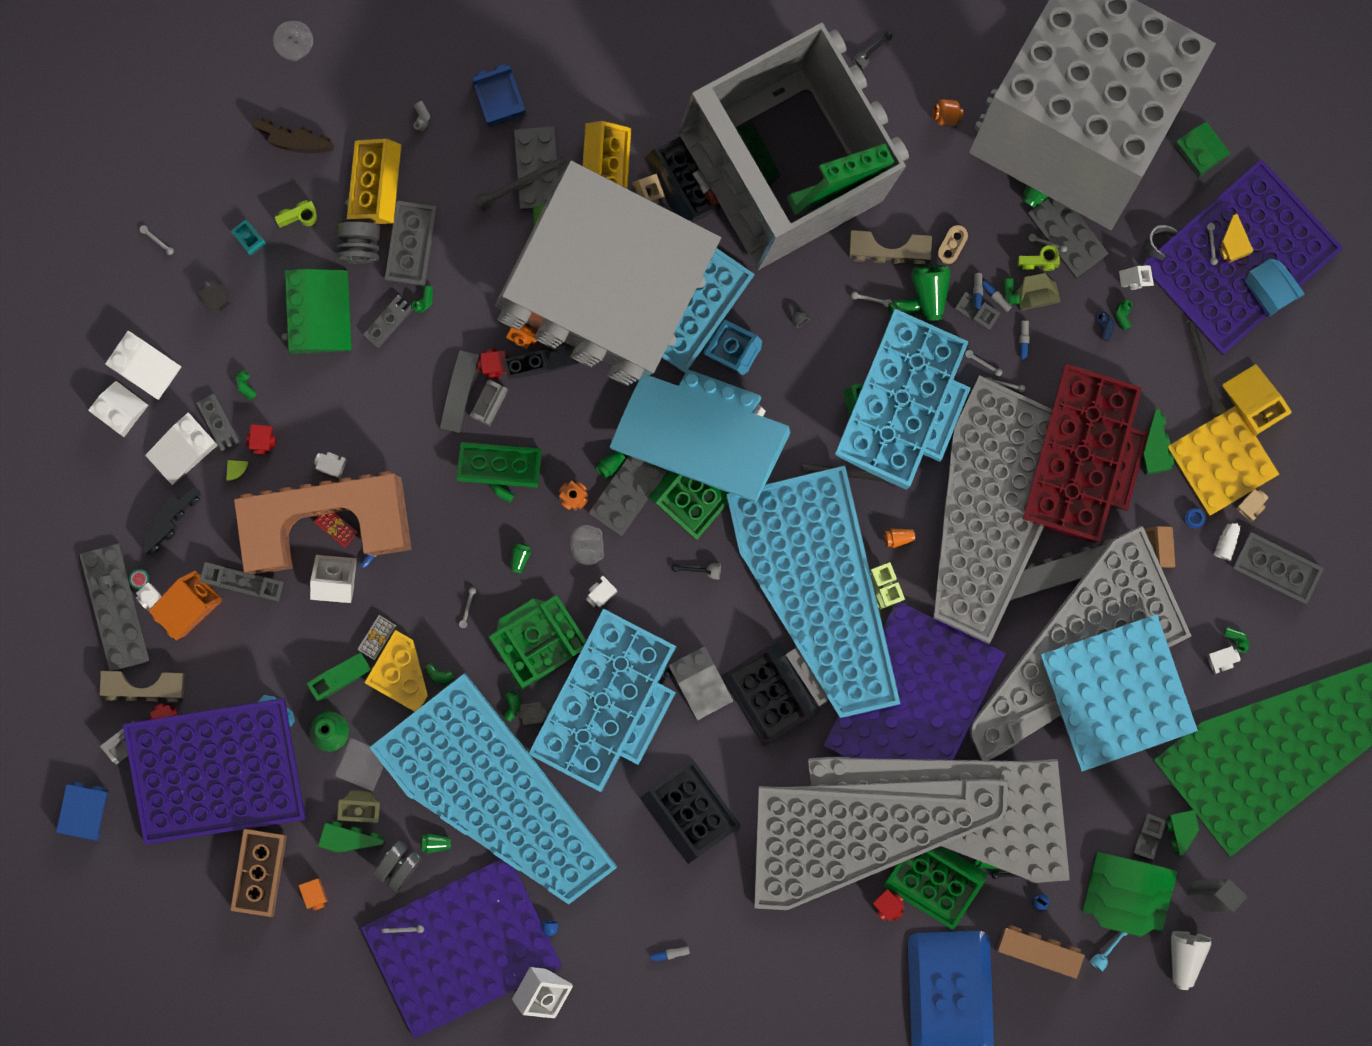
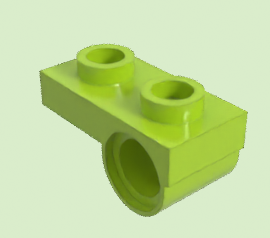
(288, 216)
(1029, 262)

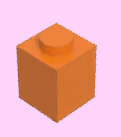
(313, 894)

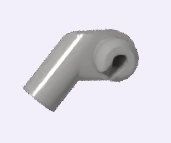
(423, 117)

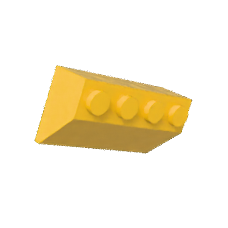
(607, 151)
(374, 181)

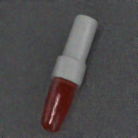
(705, 187)

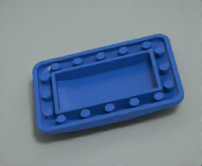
(950, 989)

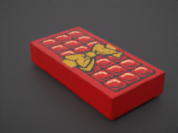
(336, 528)

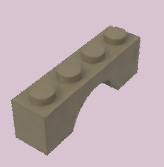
(865, 247)
(115, 685)

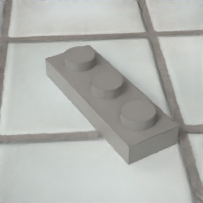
(807, 676)

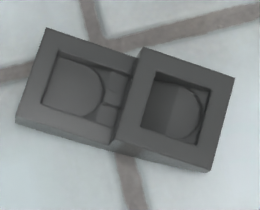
(984, 317)
(1149, 837)

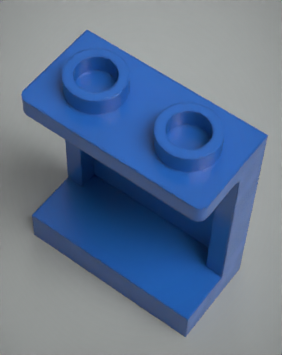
(498, 95)
(82, 811)

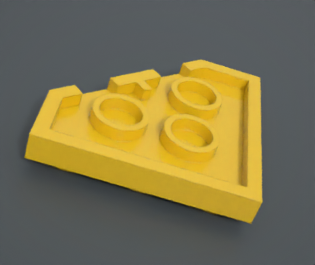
(399, 673)

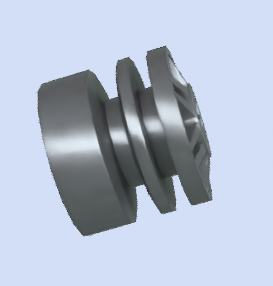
(357, 246)

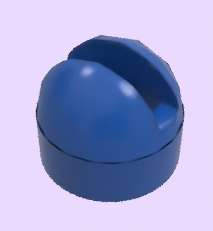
(1039, 906)
(549, 928)

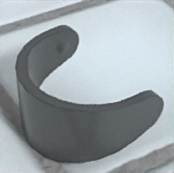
(1149, 246)

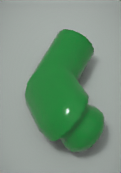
(1008, 291)
(424, 302)
(1122, 312)
(242, 385)
(502, 492)
(1239, 638)
(437, 676)
(514, 705)

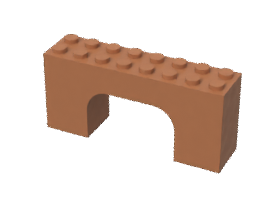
(268, 518)

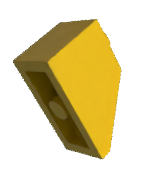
(1235, 241)

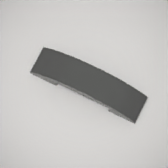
(459, 391)
(241, 582)

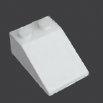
(143, 365)
(181, 449)

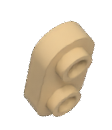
(952, 245)

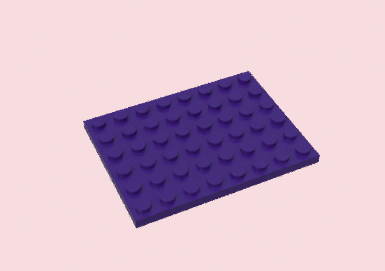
(1276, 228)
(940, 690)
(214, 771)
(472, 949)

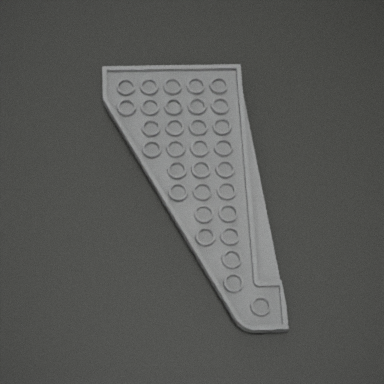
(1115, 591)
(839, 834)
(1027, 838)

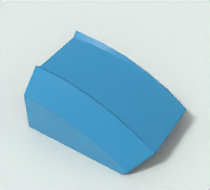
(1273, 286)
(733, 347)

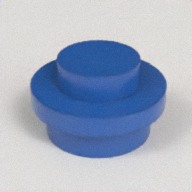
(1194, 518)

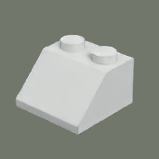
(118, 408)
(333, 579)
(541, 993)

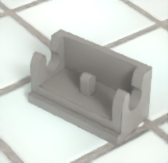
(489, 402)
(116, 747)

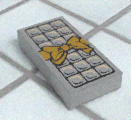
(376, 637)

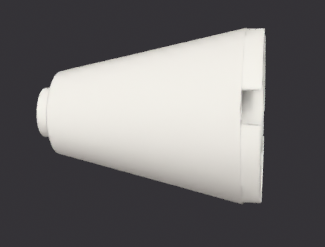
(1188, 957)

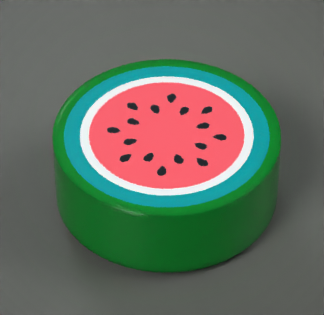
(139, 578)

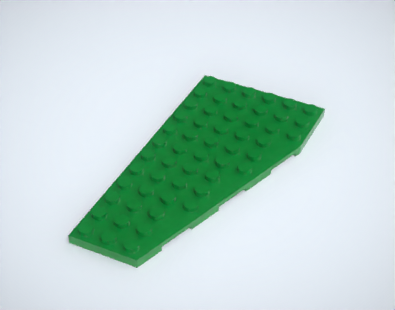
(1270, 755)

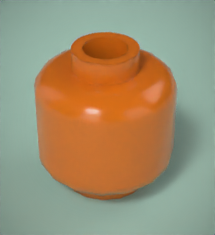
(947, 112)

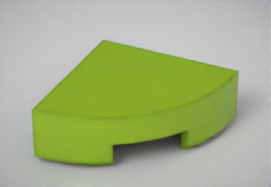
(236, 469)

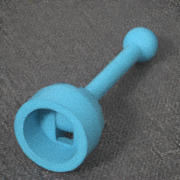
(1100, 961)

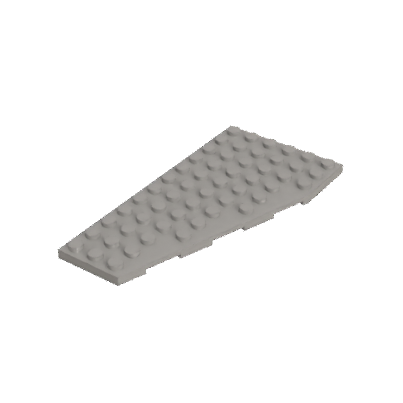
(986, 497)

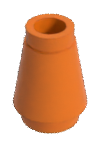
(898, 537)

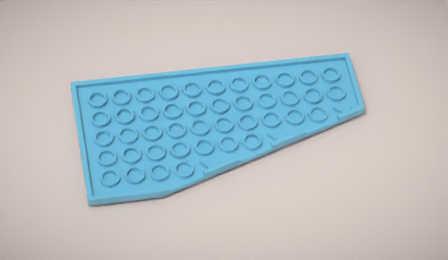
(816, 574)
(484, 783)

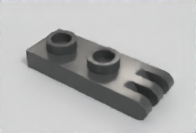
(387, 322)
(217, 421)

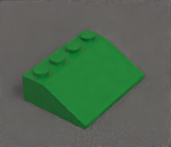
(318, 311)
(689, 502)
(938, 884)

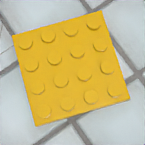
(1222, 461)

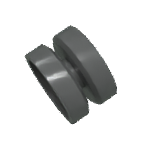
(395, 865)

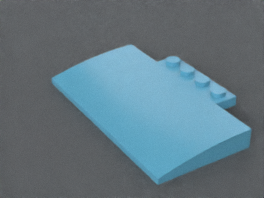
(906, 401)
(702, 433)
(607, 703)

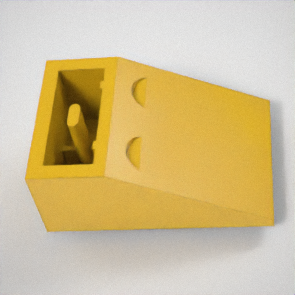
(1256, 399)

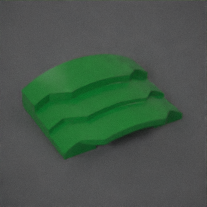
(537, 640)
(1128, 894)

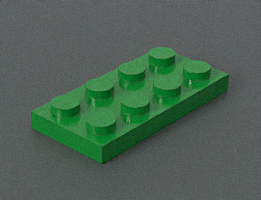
(499, 464)

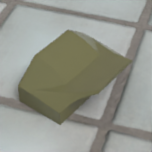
(1037, 292)
(359, 807)

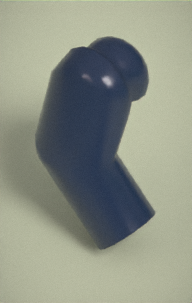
(1107, 324)

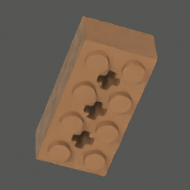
(246, 879)
(1040, 953)

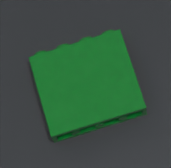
(841, 177)

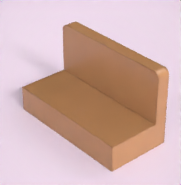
(1162, 544)

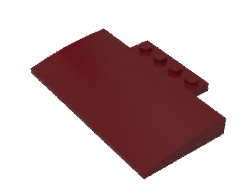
(1086, 455)

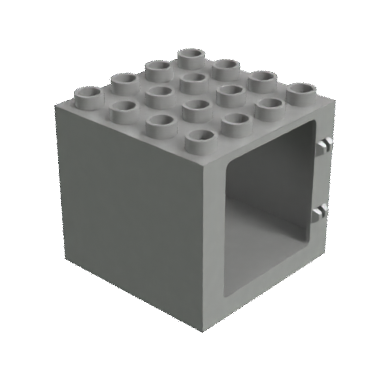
(1090, 102)
(710, 134)
(606, 274)

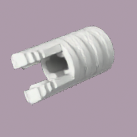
(1227, 542)

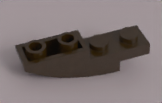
(300, 141)

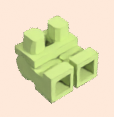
(886, 592)

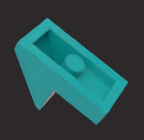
(248, 237)

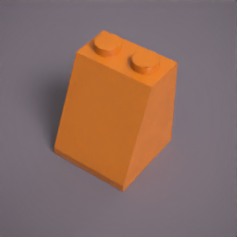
(185, 605)

